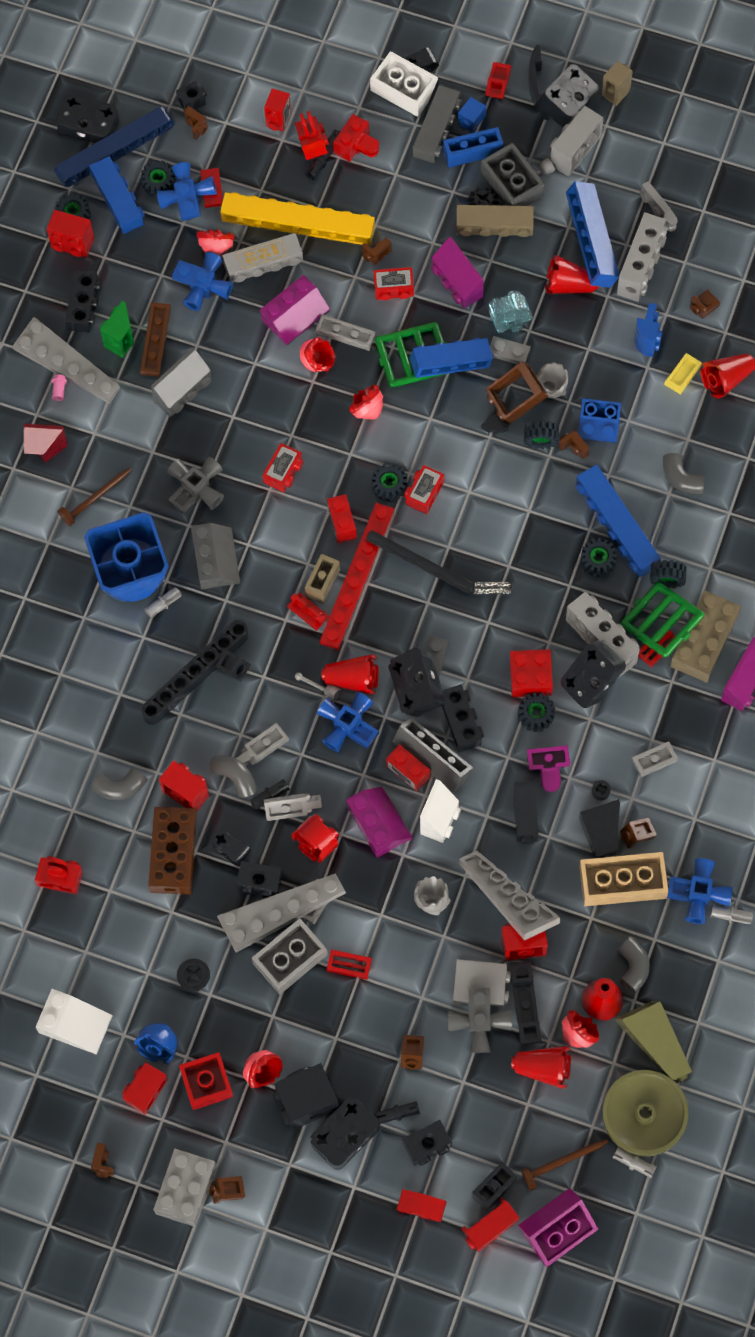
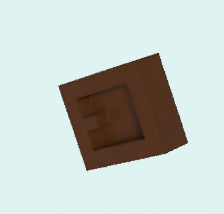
(196, 121)
(378, 252)
(704, 304)
(577, 444)
(637, 832)
(412, 1052)
(100, 1158)
(227, 1189)

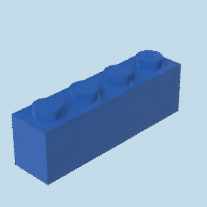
(116, 194)
(451, 357)

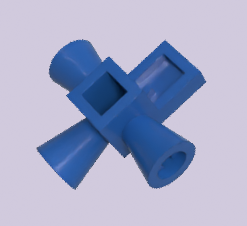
(186, 192)
(202, 280)
(348, 722)
(698, 891)

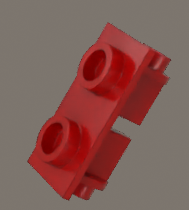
(307, 611)

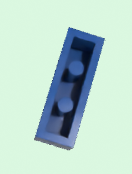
(472, 147)

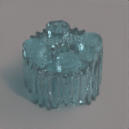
(510, 312)

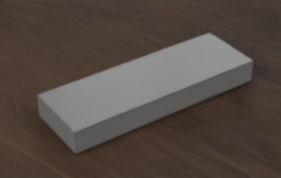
(345, 332)

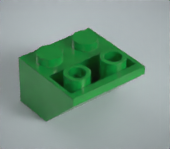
(117, 331)

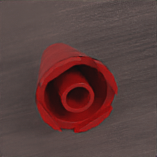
(567, 277)
(726, 373)
(353, 674)
(602, 999)
(544, 1065)

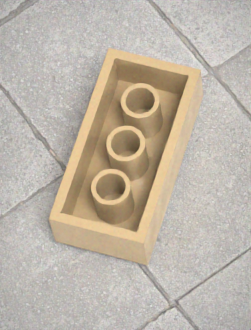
(623, 879)

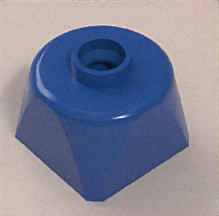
(130, 542)

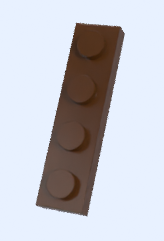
(155, 339)

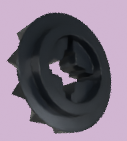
(474, 198)
(193, 965)

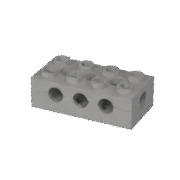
(642, 257)
(597, 624)

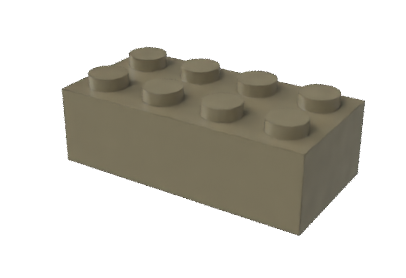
(703, 648)

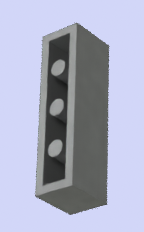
(436, 124)
(434, 754)

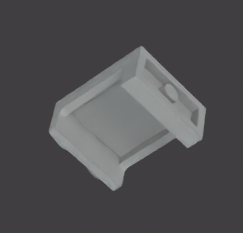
(481, 975)

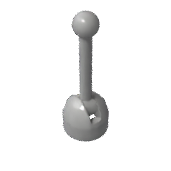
(546, 167)
(331, 692)

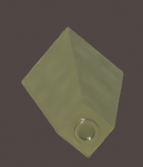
(655, 1037)

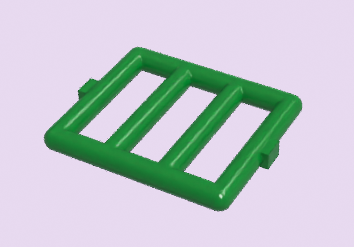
(398, 337)
(671, 596)

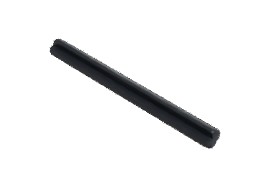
(420, 562)

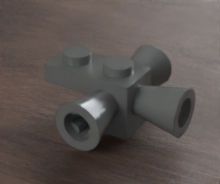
(194, 485)
(479, 1019)

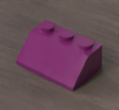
(457, 274)
(294, 310)
(741, 684)
(378, 820)
(558, 1227)

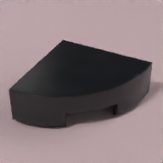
(494, 424)

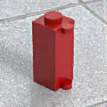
(491, 1226)

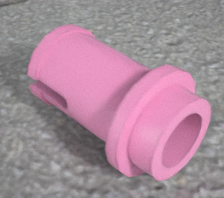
(58, 387)

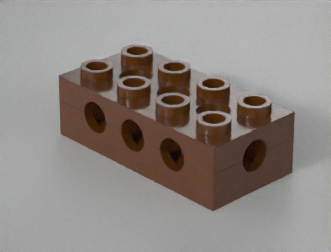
(182, 860)

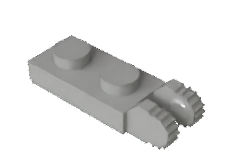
(659, 206)

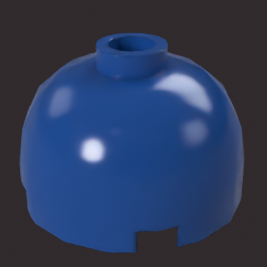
(157, 1042)

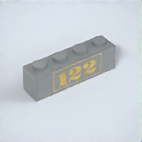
(263, 258)

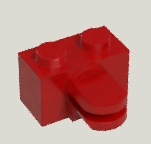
(311, 136)
(355, 139)
(58, 874)

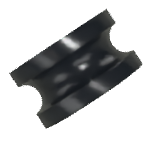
(605, 785)

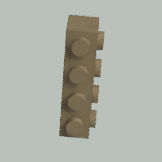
(494, 220)

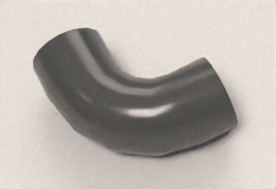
(679, 478)
(236, 771)
(121, 788)
(638, 965)

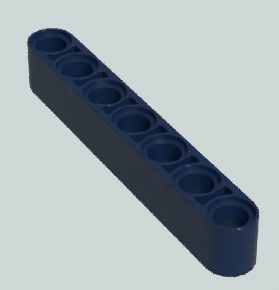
(115, 145)

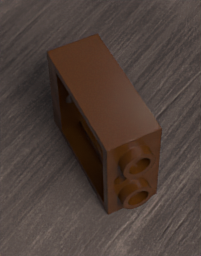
(522, 369)

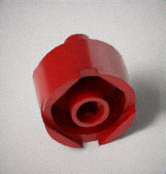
(316, 838)

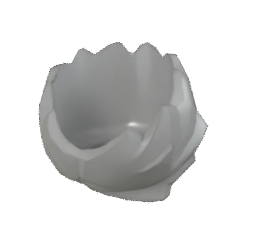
(553, 379)
(432, 895)

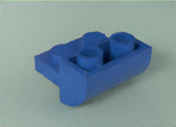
(647, 332)
(599, 420)

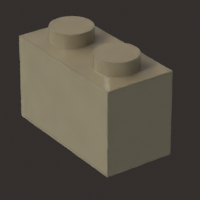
(617, 83)
(322, 578)

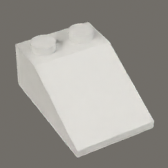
(439, 813)
(73, 1021)

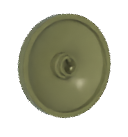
(645, 1113)

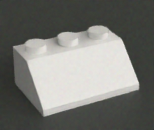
(403, 83)

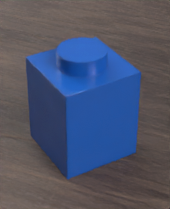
(471, 114)

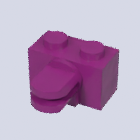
(549, 762)

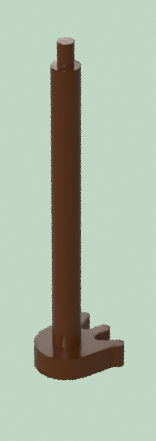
(68, 517)
(529, 1175)

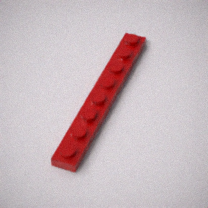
(356, 578)

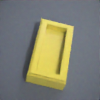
(683, 373)

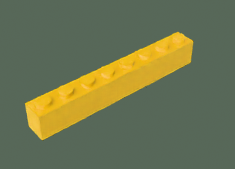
(297, 218)

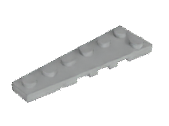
(53, 353)
(514, 904)
(270, 914)

